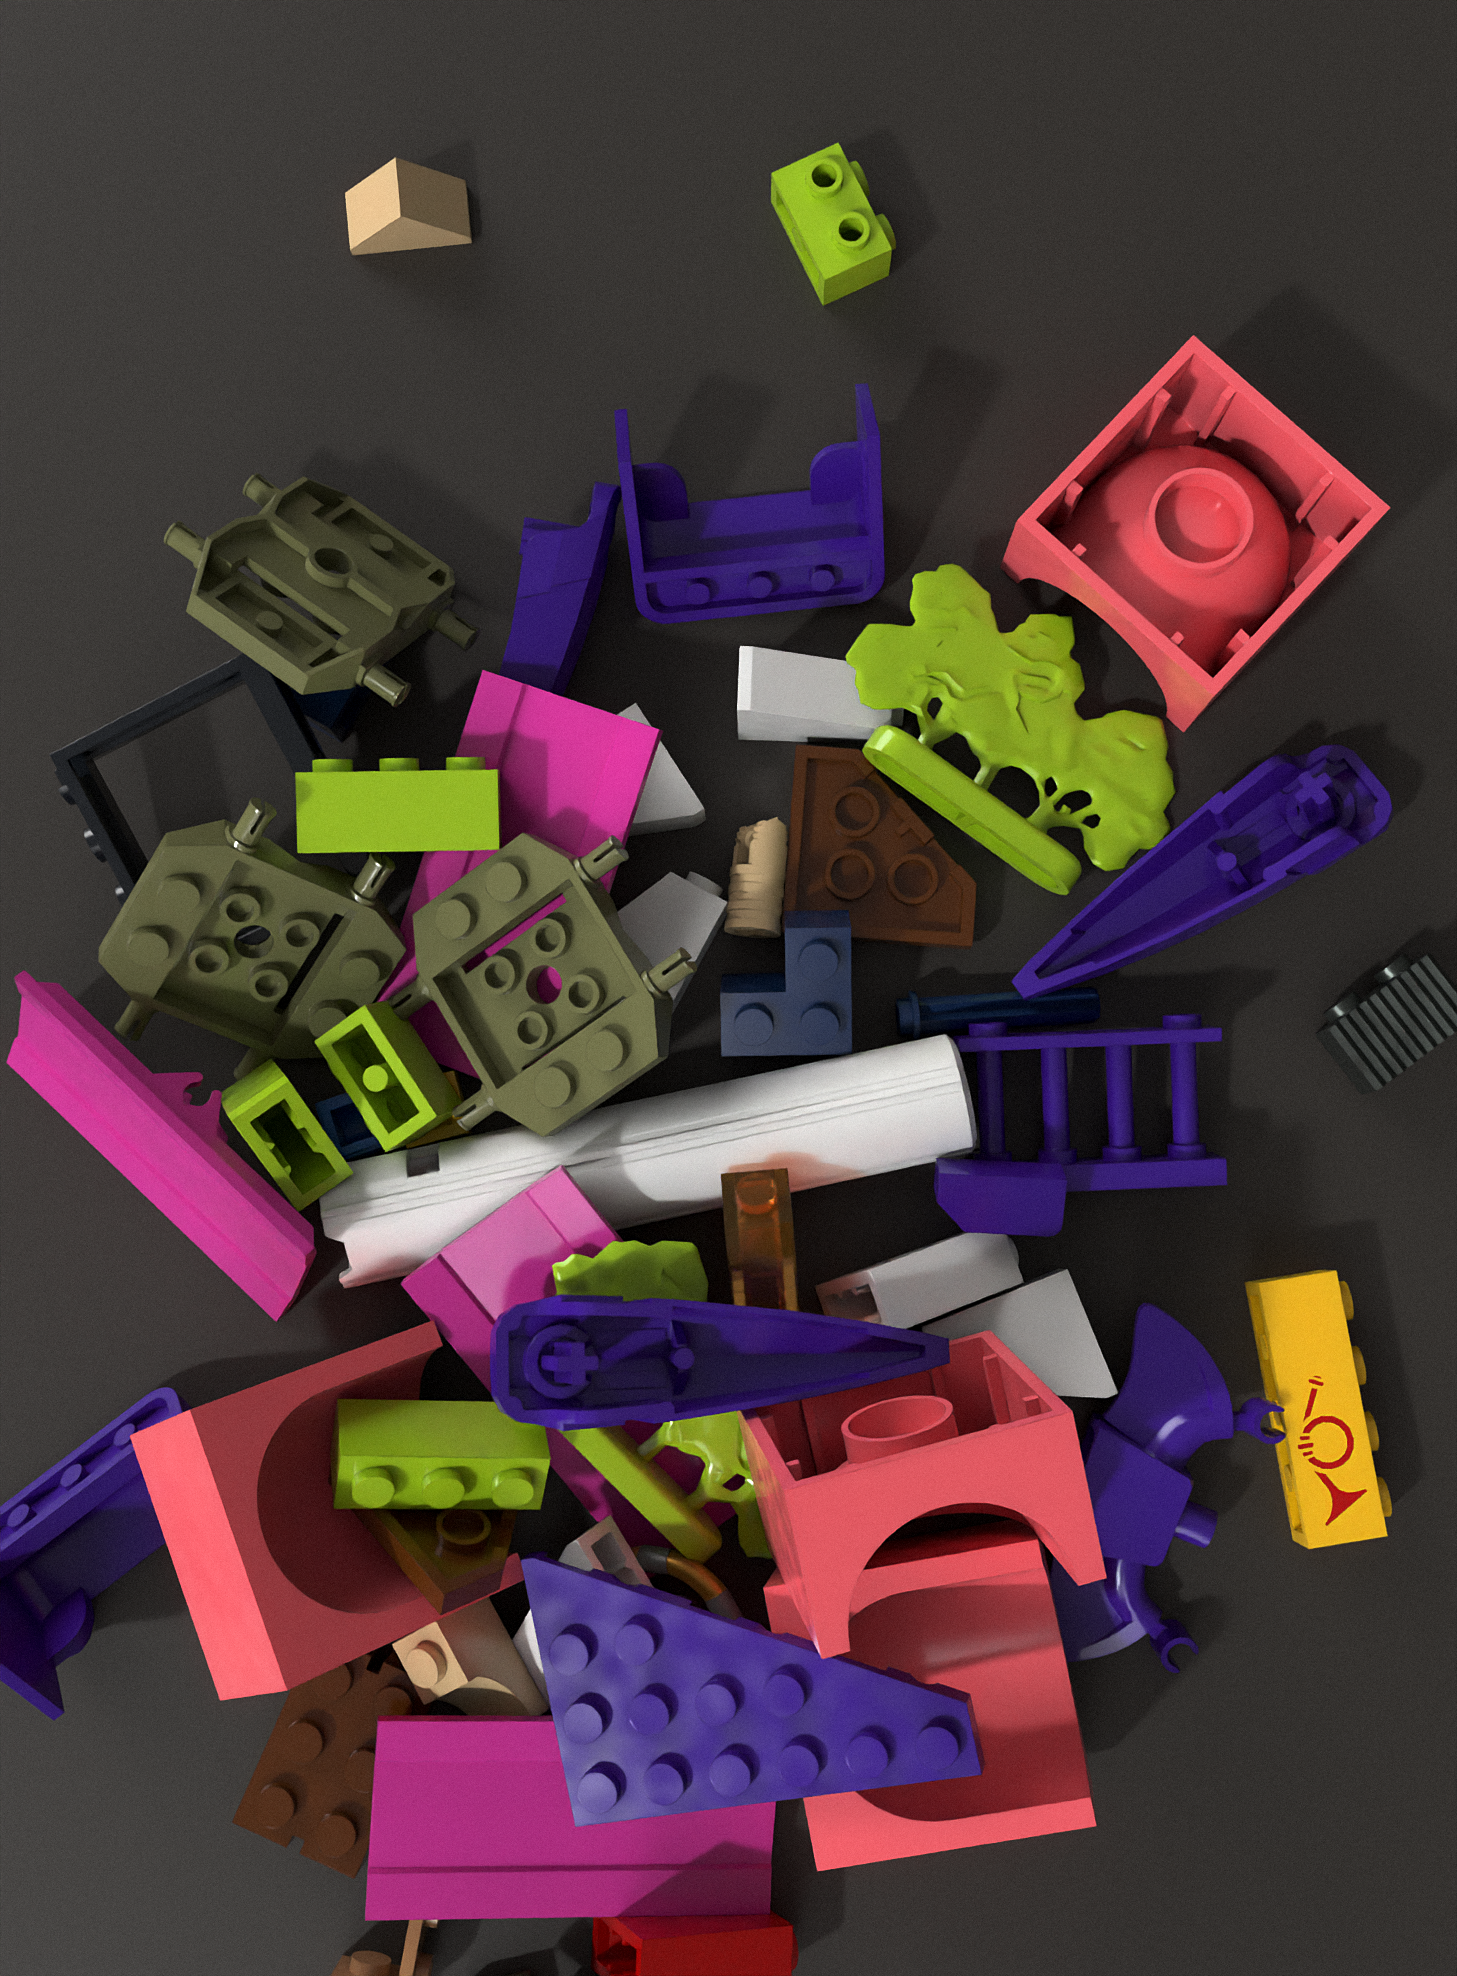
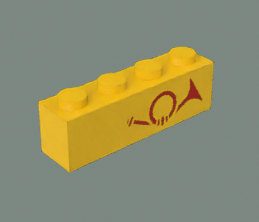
(1317, 1380)

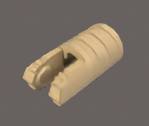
(757, 880)

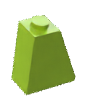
(284, 1134)

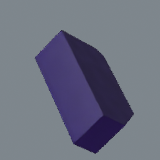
(1002, 1196)

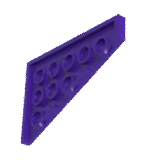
(715, 1712)

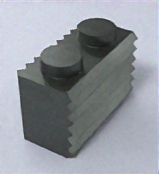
(1393, 1023)

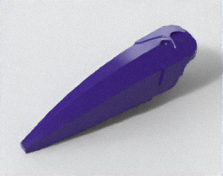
(558, 593)
(1229, 855)
(668, 1360)

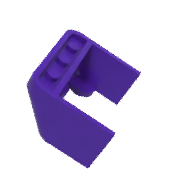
(758, 549)
(68, 1543)

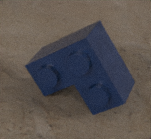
(798, 1009)

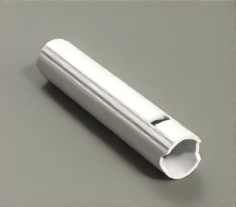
(664, 1152)

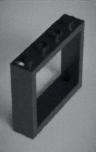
(108, 830)

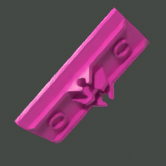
(563, 777)
(163, 1144)
(510, 1263)
(483, 1828)

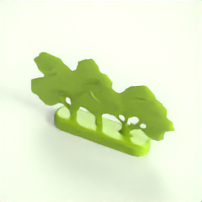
(1015, 709)
(676, 1273)

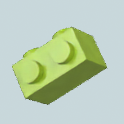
(832, 223)
(388, 1074)

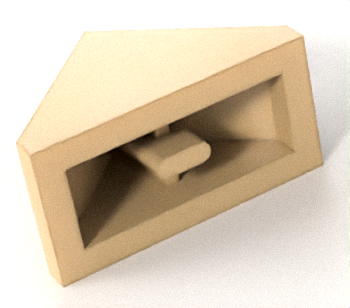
(407, 210)

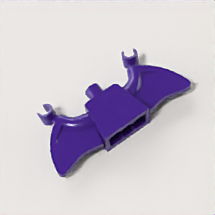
(1142, 1487)

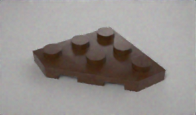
(870, 855)
(445, 1552)

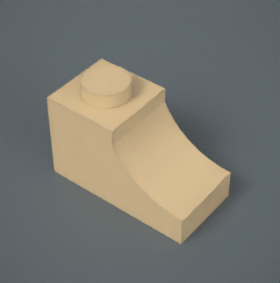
(470, 1664)

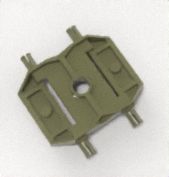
(378, 602)
(180, 951)
(497, 1003)

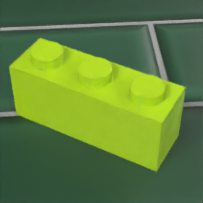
(398, 807)
(435, 1456)

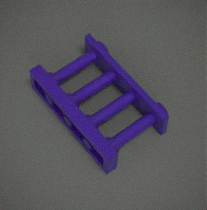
(1122, 1161)

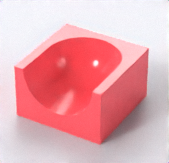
(1195, 526)
(947, 1440)
(252, 1528)
(982, 1619)

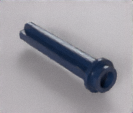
(955, 1012)

